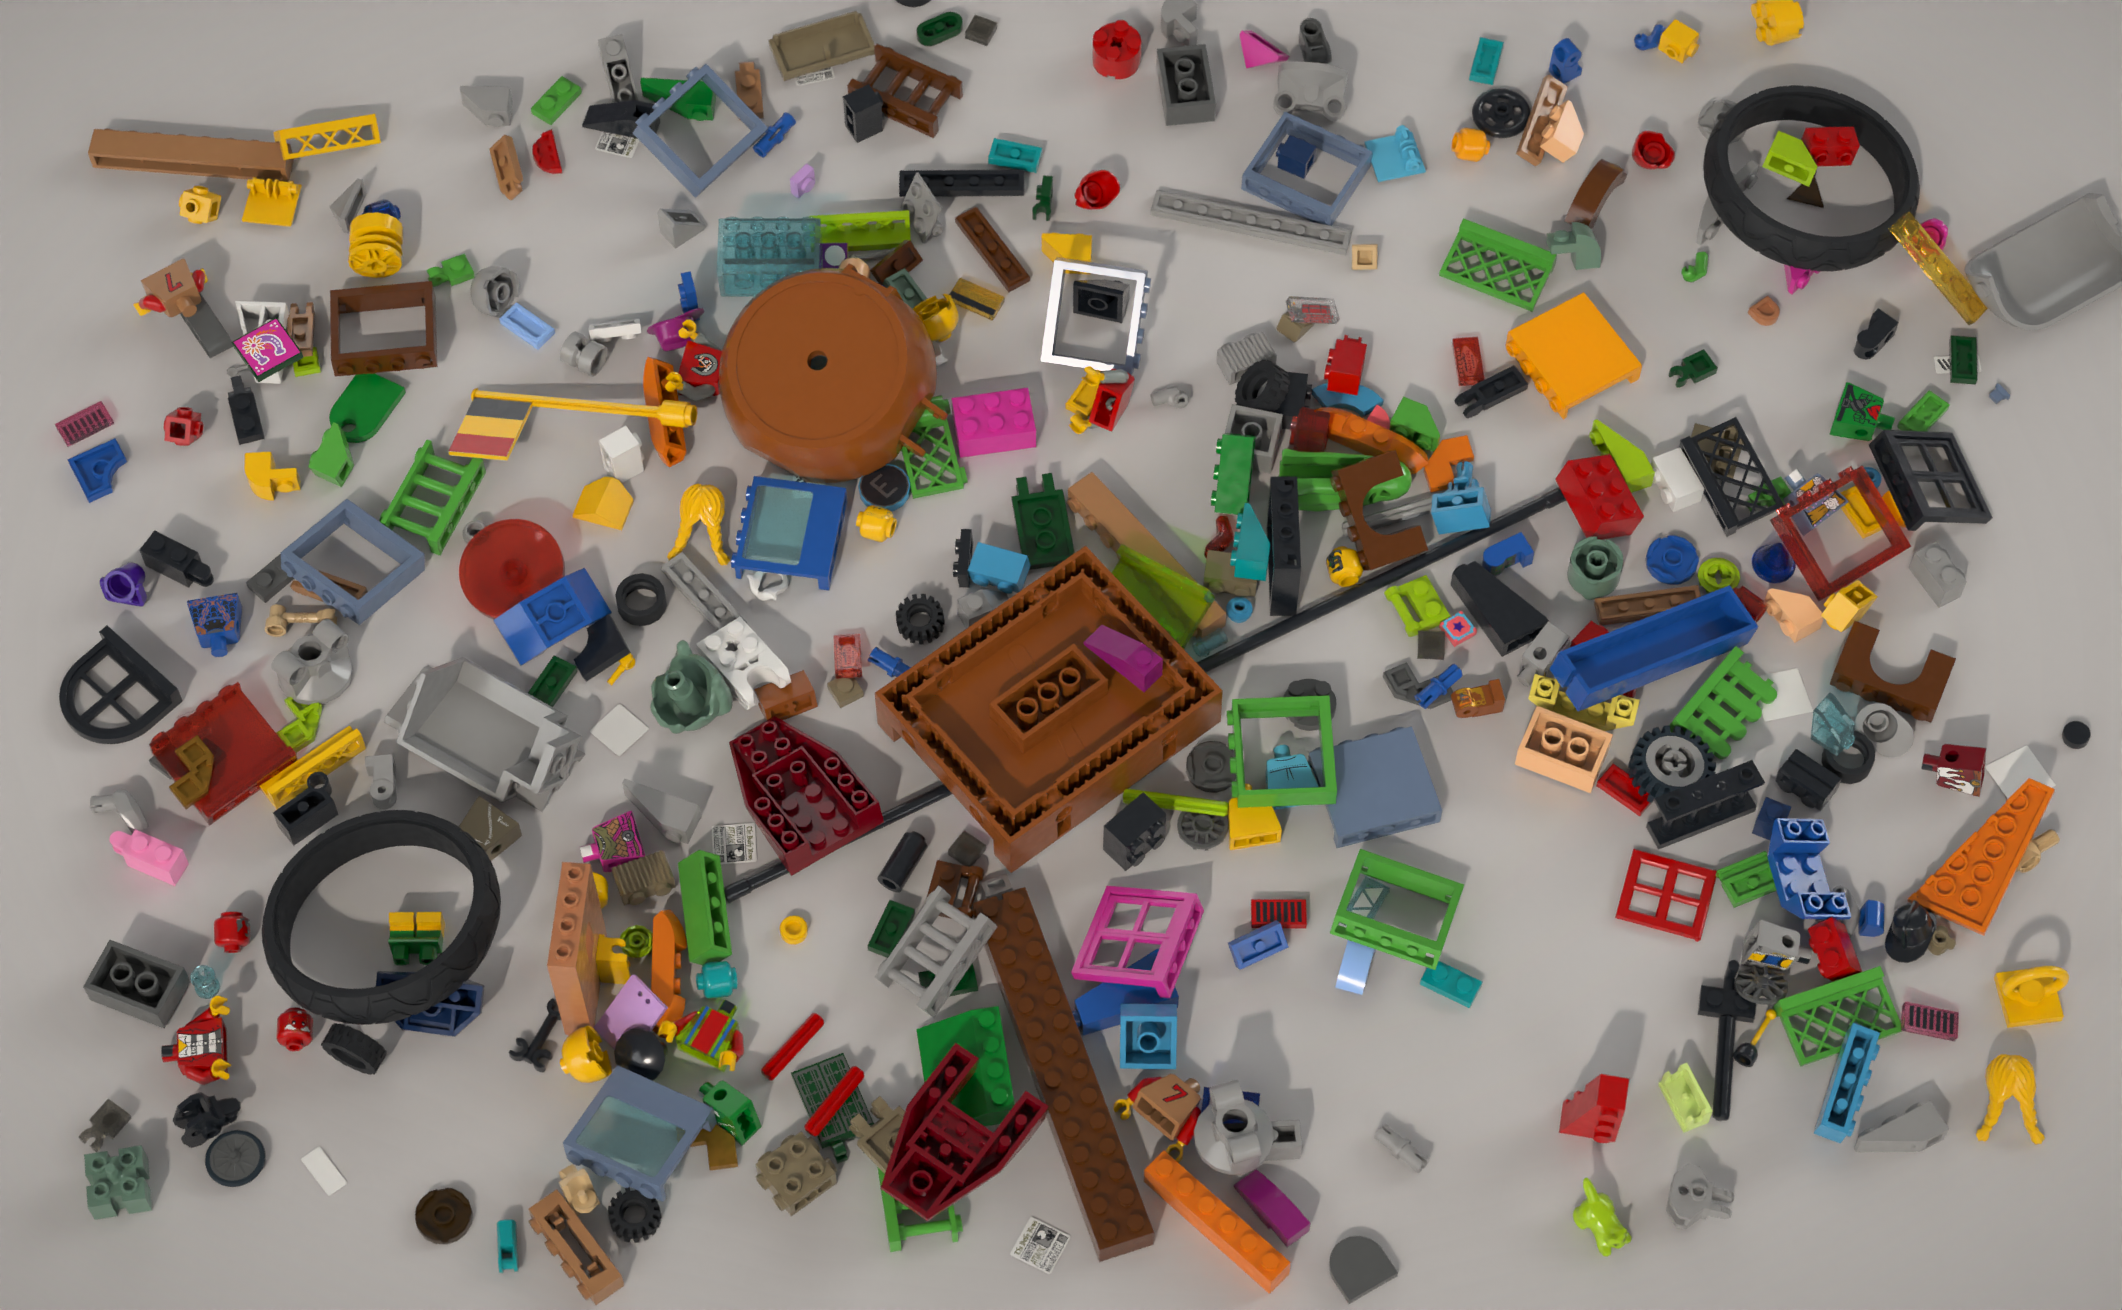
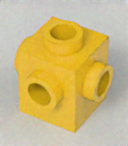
(199, 205)

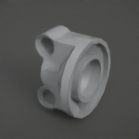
(1311, 87)
(320, 678)
(1231, 1151)

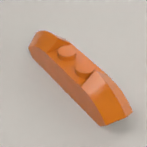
(1372, 439)
(667, 440)
(667, 945)

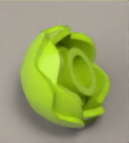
(633, 934)

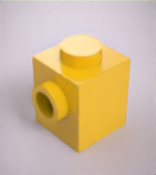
(1679, 41)

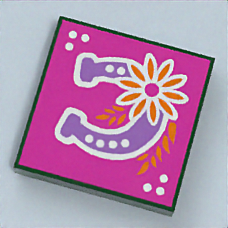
(267, 349)

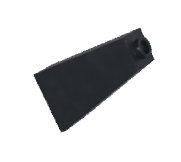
(1496, 608)

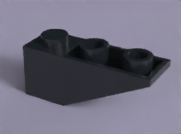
(618, 117)

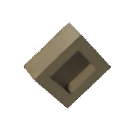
(845, 690)

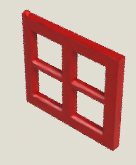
(1666, 895)

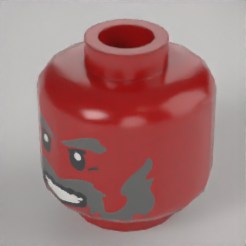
(232, 931)

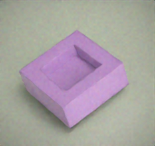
(802, 181)

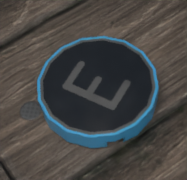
(885, 488)

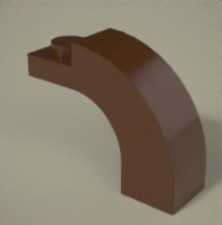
(1594, 193)

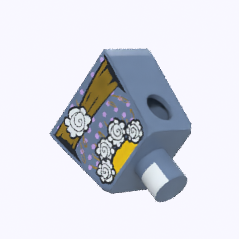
(1817, 512)

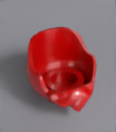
(1652, 151)
(1097, 190)

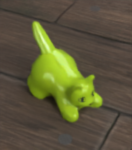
(1599, 1215)

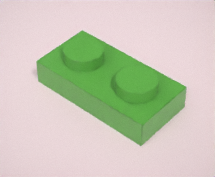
(556, 100)

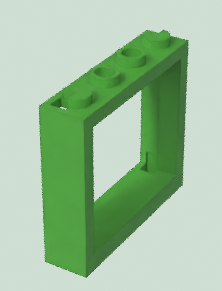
(1282, 707)
(1384, 936)

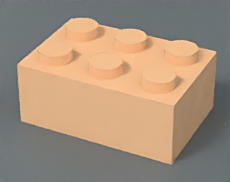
(1563, 749)

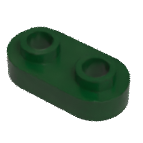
(936, 31)

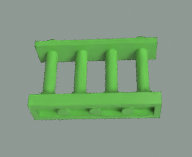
(447, 515)
(899, 1232)

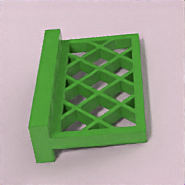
(1503, 245)
(1830, 993)

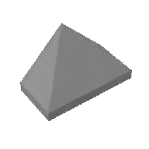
(348, 204)

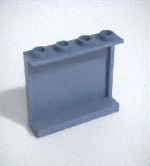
(1379, 787)

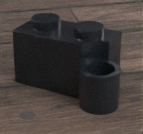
(307, 810)

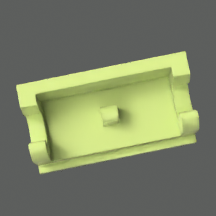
(1685, 1098)

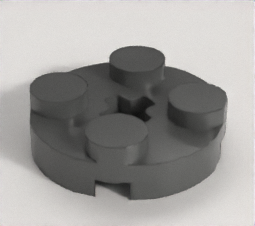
(1310, 687)

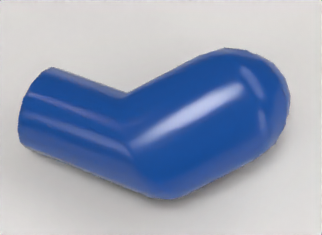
(1645, 42)

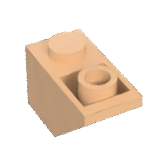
(1562, 133)
(1794, 613)

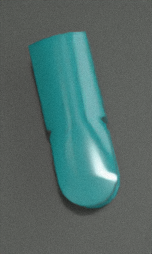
(507, 1244)

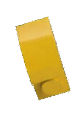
(266, 479)

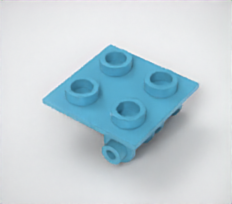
(1395, 155)

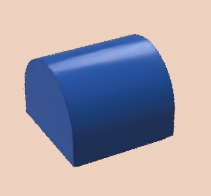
(1871, 919)

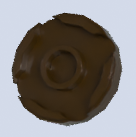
(443, 1216)

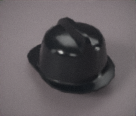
(1910, 932)

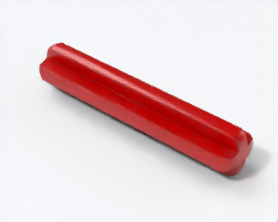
(792, 1046)
(834, 1101)

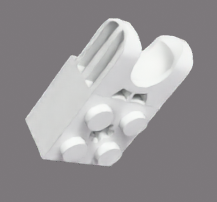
(743, 660)

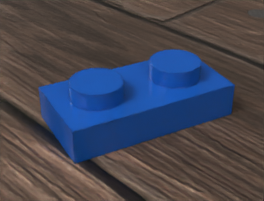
(687, 293)
(1258, 945)

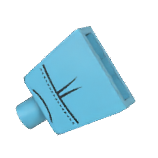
(1288, 772)

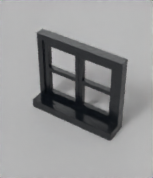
(1904, 481)

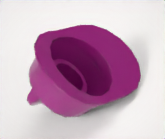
(668, 331)

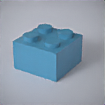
(1148, 1036)

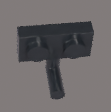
(1726, 1000)

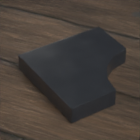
(602, 649)

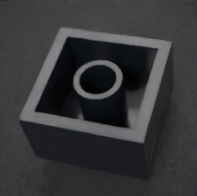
(1134, 832)

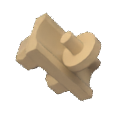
(578, 1190)

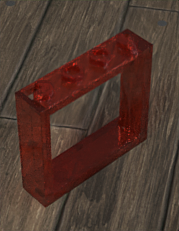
(1801, 553)

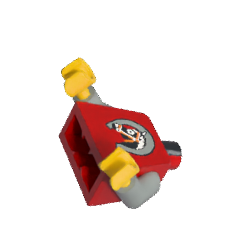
(699, 366)
(1110, 400)

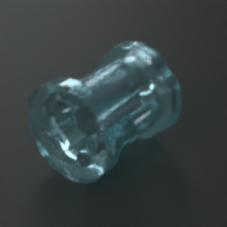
(198, 981)

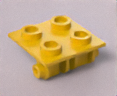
(271, 202)

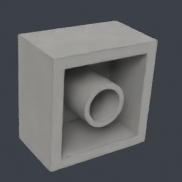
(1264, 426)

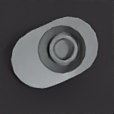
(1885, 729)

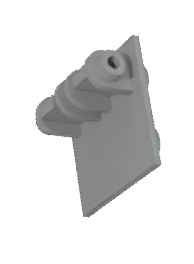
(922, 209)

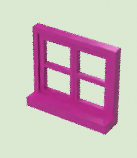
(1173, 944)

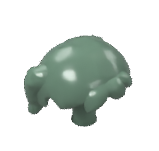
(689, 693)

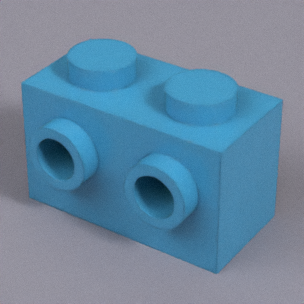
(998, 568)

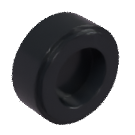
(2076, 735)

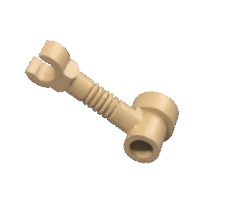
(279, 619)

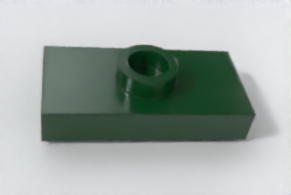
(1963, 359)

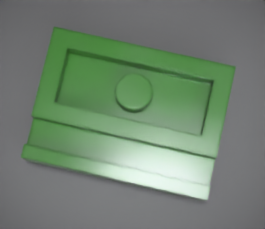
(1747, 879)

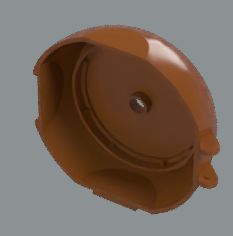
(852, 411)

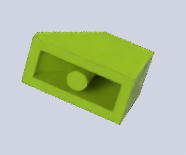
(1790, 159)

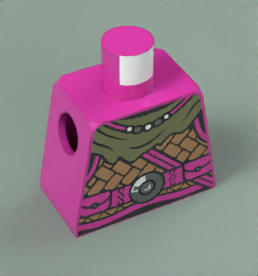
(615, 842)

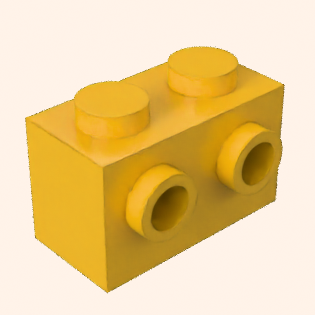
(1848, 606)

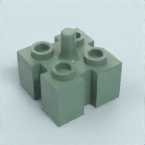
(117, 1182)

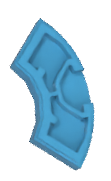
(1361, 403)

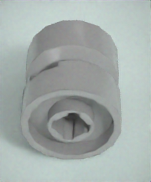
(582, 353)

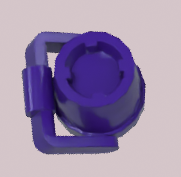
(124, 583)

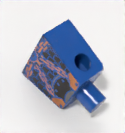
(217, 621)

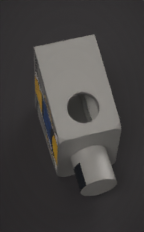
(1773, 947)

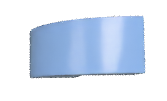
(1355, 967)

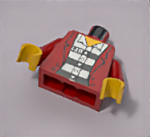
(202, 1045)

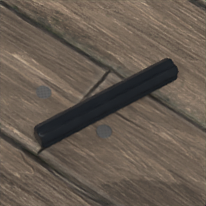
(1723, 1068)

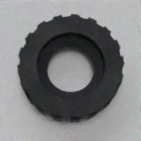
(1254, 379)
(353, 1048)

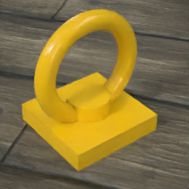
(2031, 995)

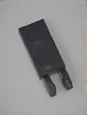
(1492, 391)

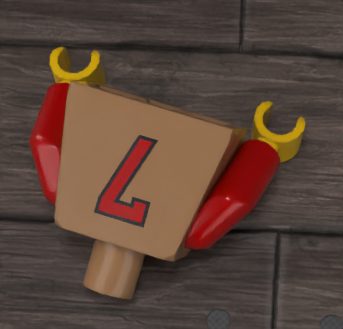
(172, 290)
(1167, 1105)

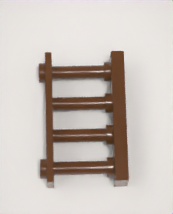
(905, 111)

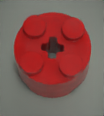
(1116, 50)

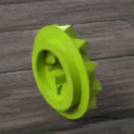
(1709, 569)

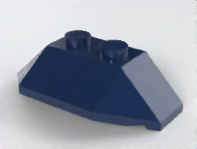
(446, 1017)

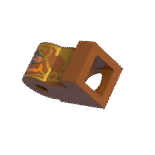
(1478, 700)

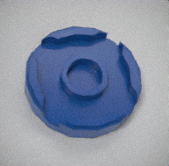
(1672, 560)

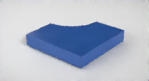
(96, 469)

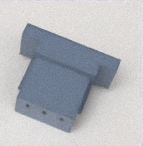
(1999, 394)

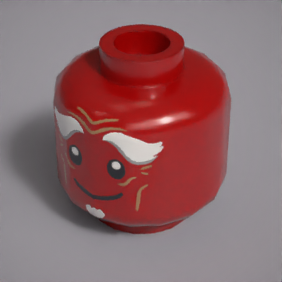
(295, 1029)

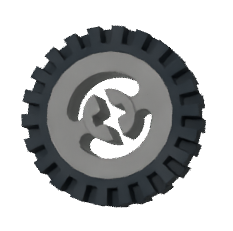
(1677, 754)

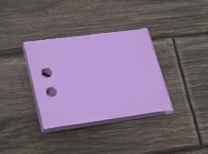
(630, 1011)

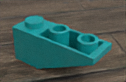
(1253, 547)

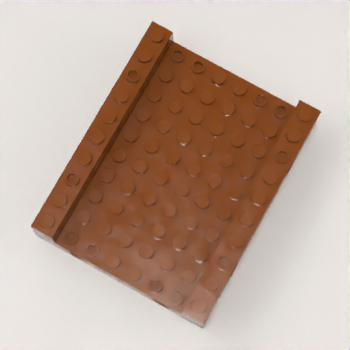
(1036, 722)

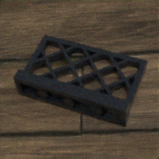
(1713, 490)

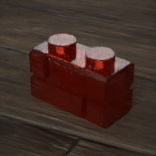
(1310, 430)

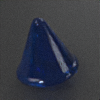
(1773, 563)

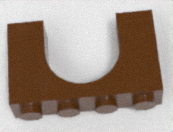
(1352, 485)
(1915, 698)

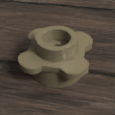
(1938, 948)

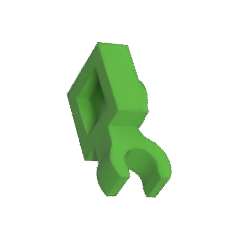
(453, 270)
(1781, 488)

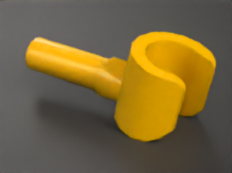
(626, 663)

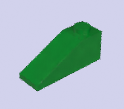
(695, 104)

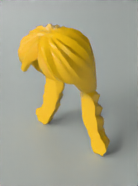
(702, 504)
(2007, 1077)

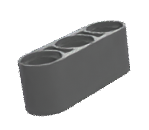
(208, 330)

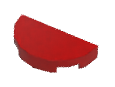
(546, 153)

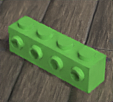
(704, 908)

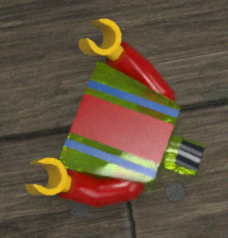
(708, 1035)

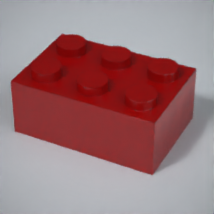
(1599, 497)

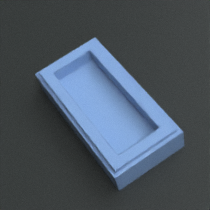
(527, 326)

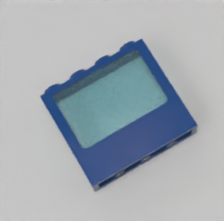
(790, 529)

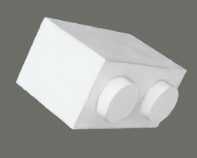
(622, 454)
(1676, 480)

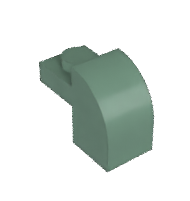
(1579, 242)

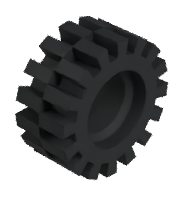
(914, 606)
(638, 1230)

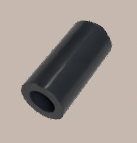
(902, 861)

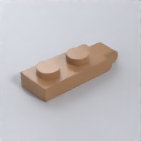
(749, 87)
(507, 167)

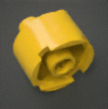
(1777, 20)

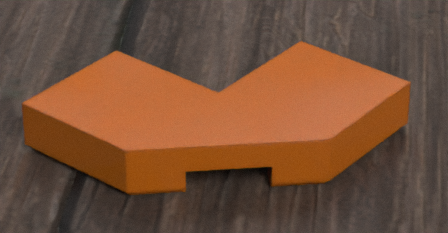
(1448, 453)

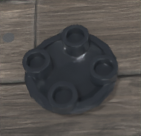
(641, 1053)

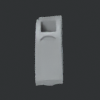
(1710, 220)

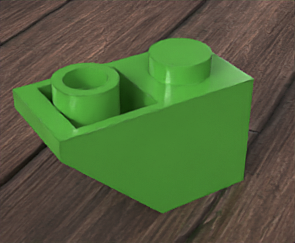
(1416, 424)
(333, 457)

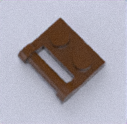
(949, 876)

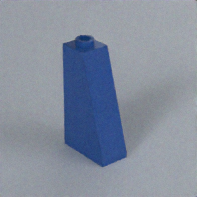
(1101, 1005)

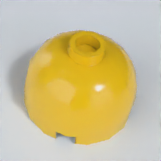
(938, 316)
(584, 1056)

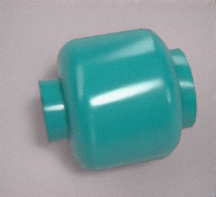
(717, 979)

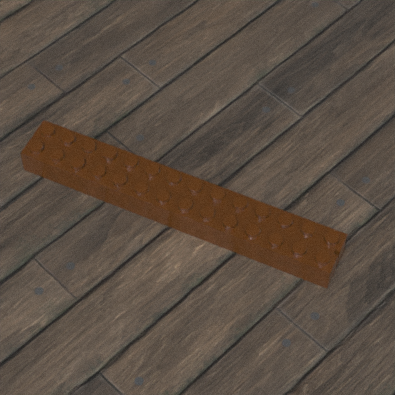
(1064, 1078)

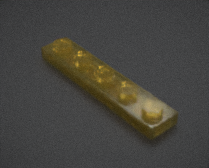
(1938, 268)

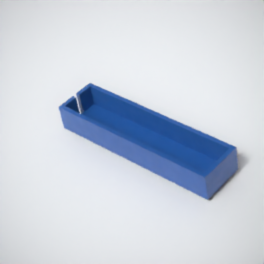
(1653, 648)

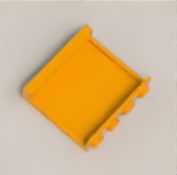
(1572, 353)

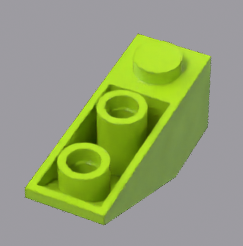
(1627, 457)

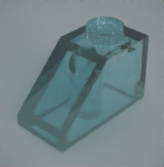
(1832, 726)

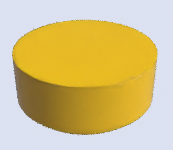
(793, 930)

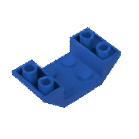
(551, 615)
(1800, 872)

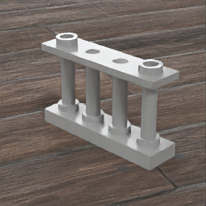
(948, 974)

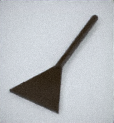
(1808, 195)

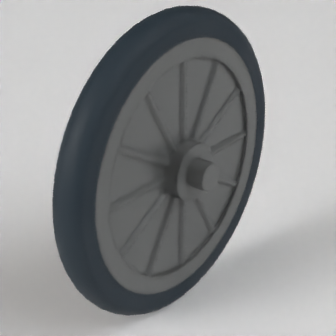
(235, 1158)

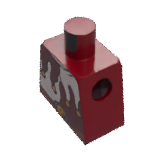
(1958, 768)

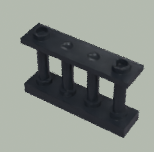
(1705, 804)

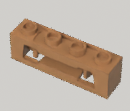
(600, 1284)

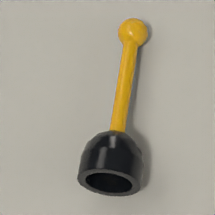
(1746, 1053)

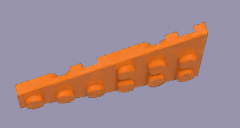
(1982, 868)

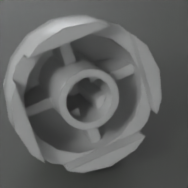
(494, 290)

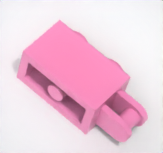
(150, 855)

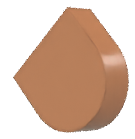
(1765, 312)

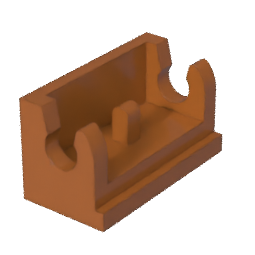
(788, 701)

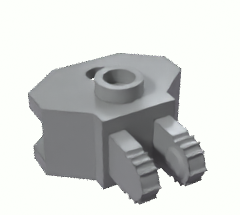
(1692, 1195)

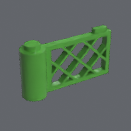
(926, 423)

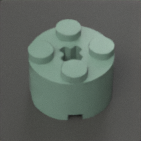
(1595, 567)

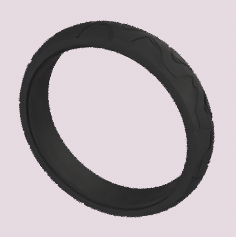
(1781, 241)
(347, 842)

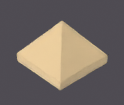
(1364, 256)

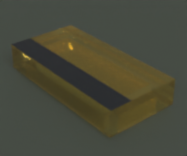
(976, 299)

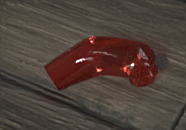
(1223, 537)

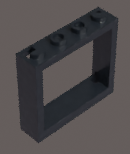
(1284, 541)

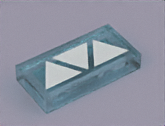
(1368, 898)

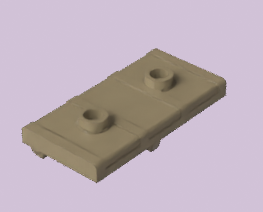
(821, 45)

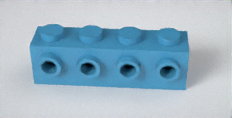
(1847, 1083)

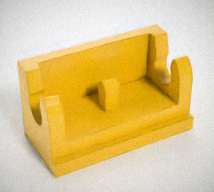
(612, 966)

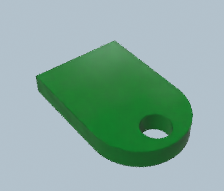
(366, 405)

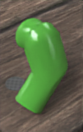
(1698, 270)

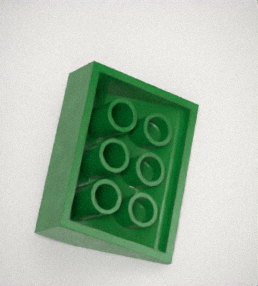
(989, 1091)

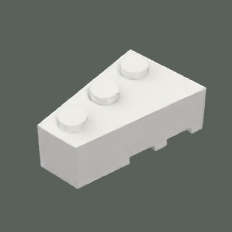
(258, 313)

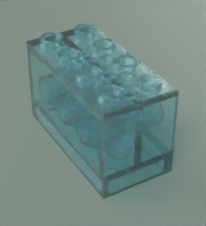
(765, 250)

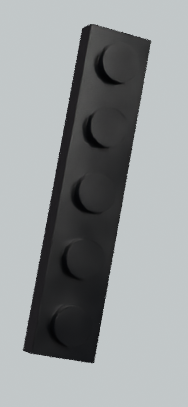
(966, 182)

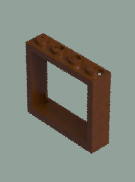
(383, 298)

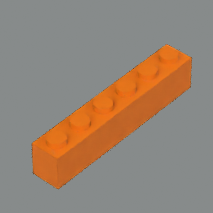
(1216, 1221)

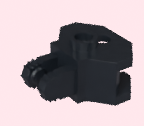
(204, 1117)

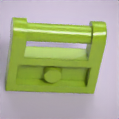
(1424, 602)

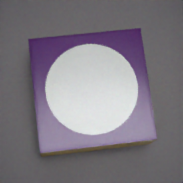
(833, 254)

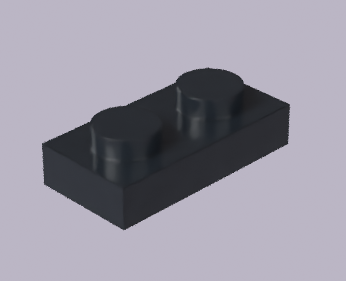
(964, 549)

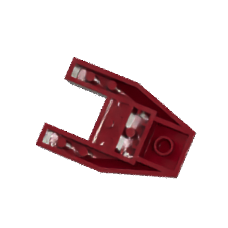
(946, 1152)

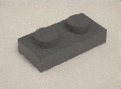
(269, 580)

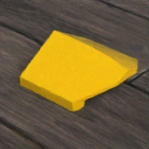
(604, 503)

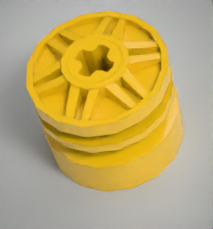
(375, 245)

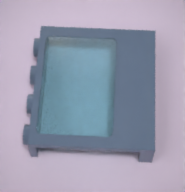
(637, 1132)

